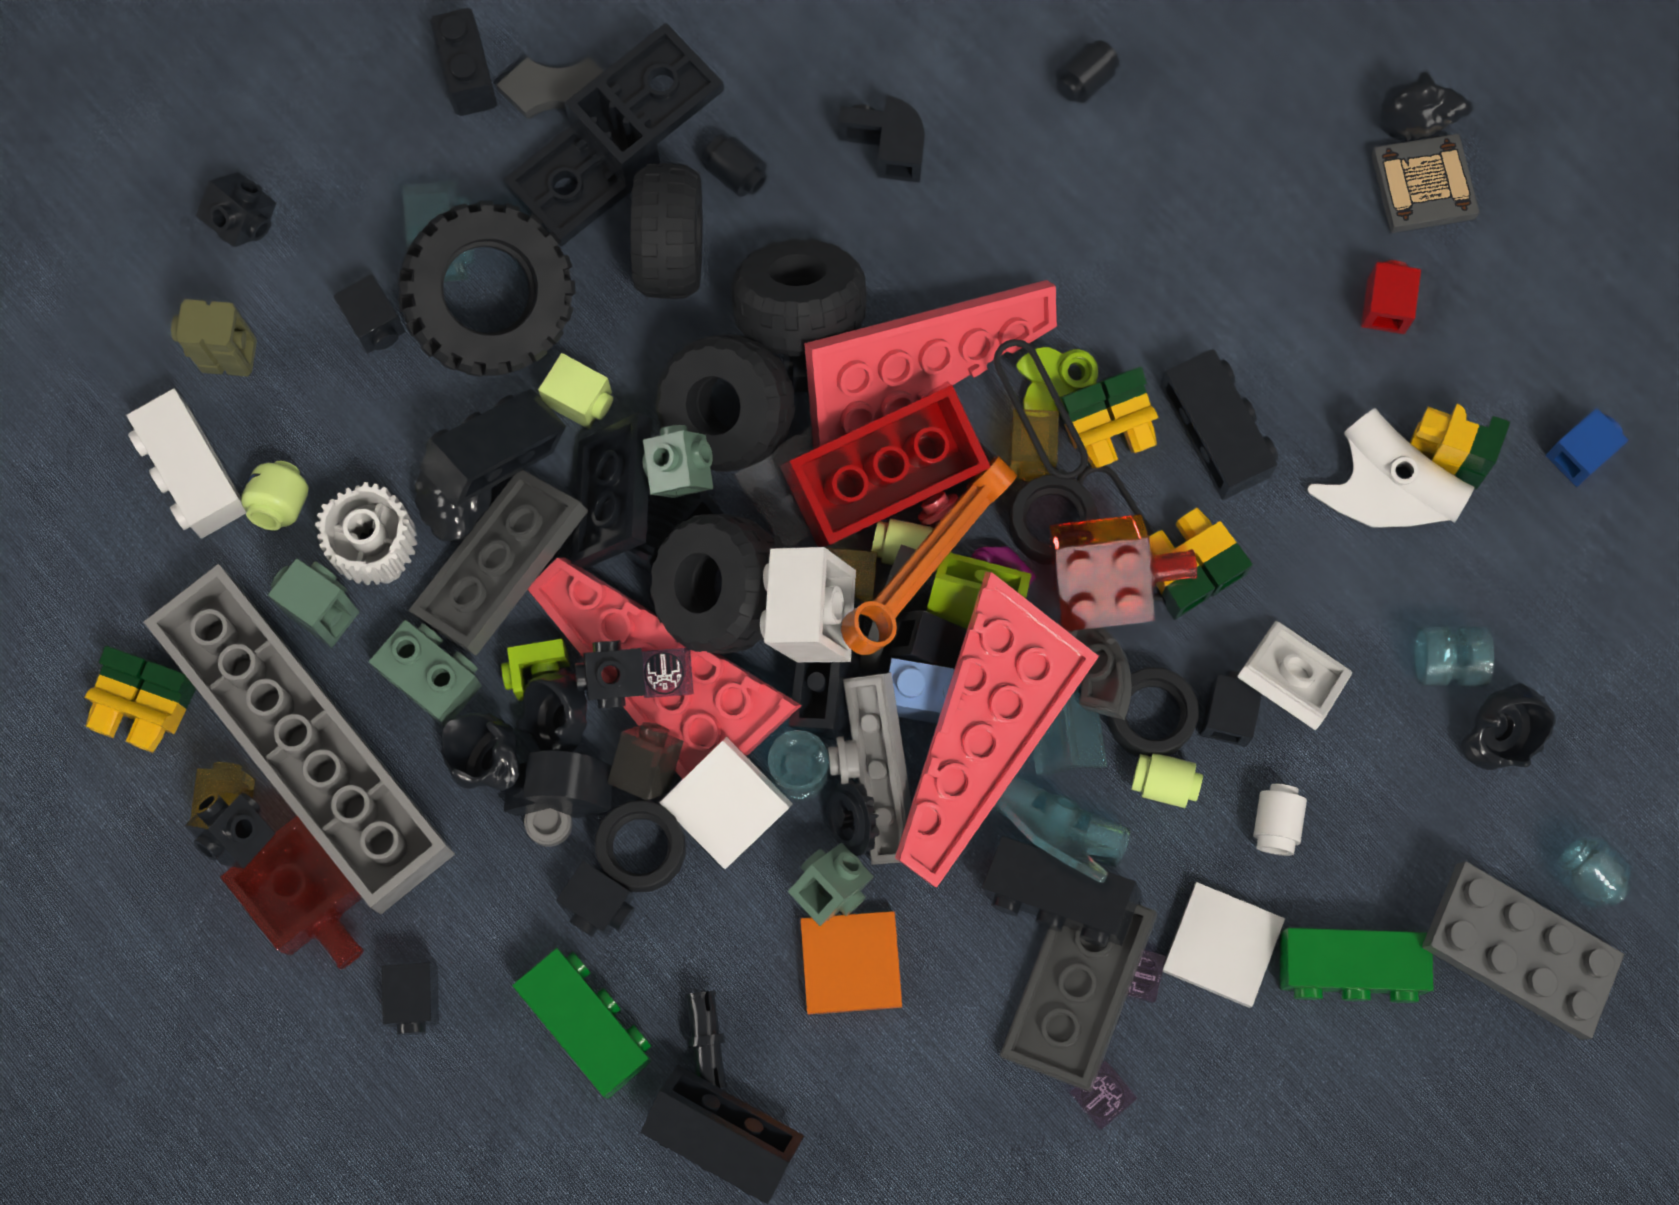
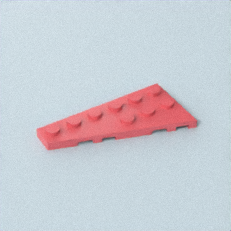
(900, 361)
(725, 696)
(999, 704)

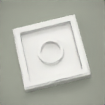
(1295, 675)
(726, 803)
(1223, 945)

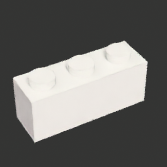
(185, 464)

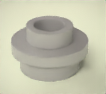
(844, 759)

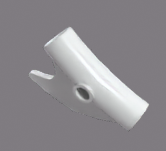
(1376, 492)

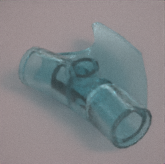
(1064, 828)

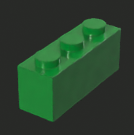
(1355, 964)
(584, 1021)

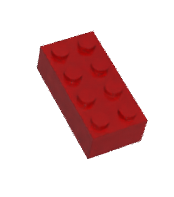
(885, 466)

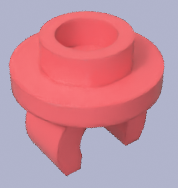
(936, 508)

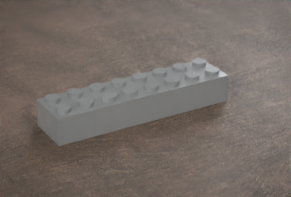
(299, 739)

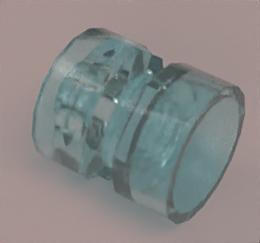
(1437, 656)
(799, 765)

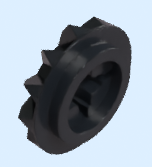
(848, 807)

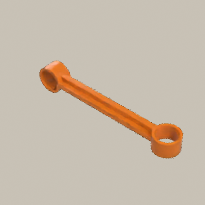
(980, 493)

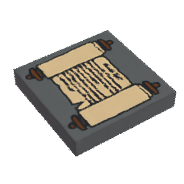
(1425, 183)

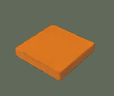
(851, 963)

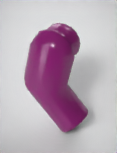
(1004, 557)

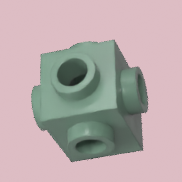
(677, 462)
(831, 884)

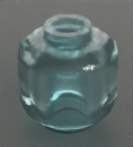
(1594, 872)

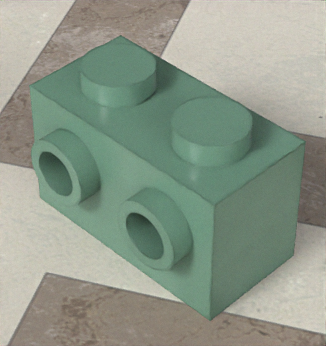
(313, 600)
(426, 672)

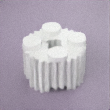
(378, 556)

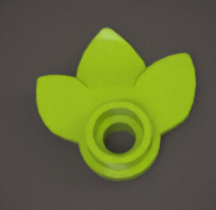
(1056, 364)

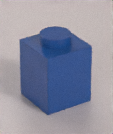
(1587, 446)

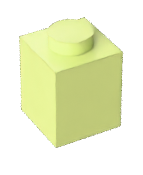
(576, 391)

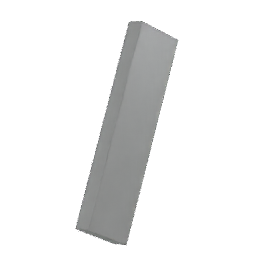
(880, 757)

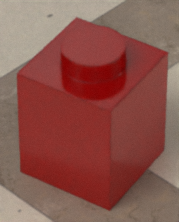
(1391, 297)

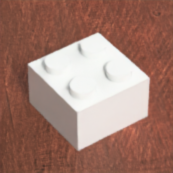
(806, 604)

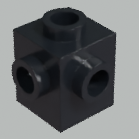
(236, 209)
(629, 674)
(229, 828)

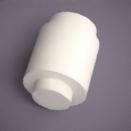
(1279, 819)

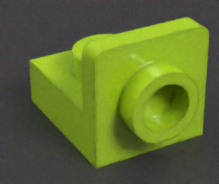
(534, 659)

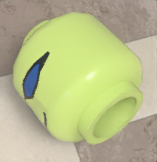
(274, 495)

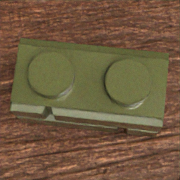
(215, 337)

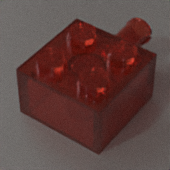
(1109, 573)
(297, 894)

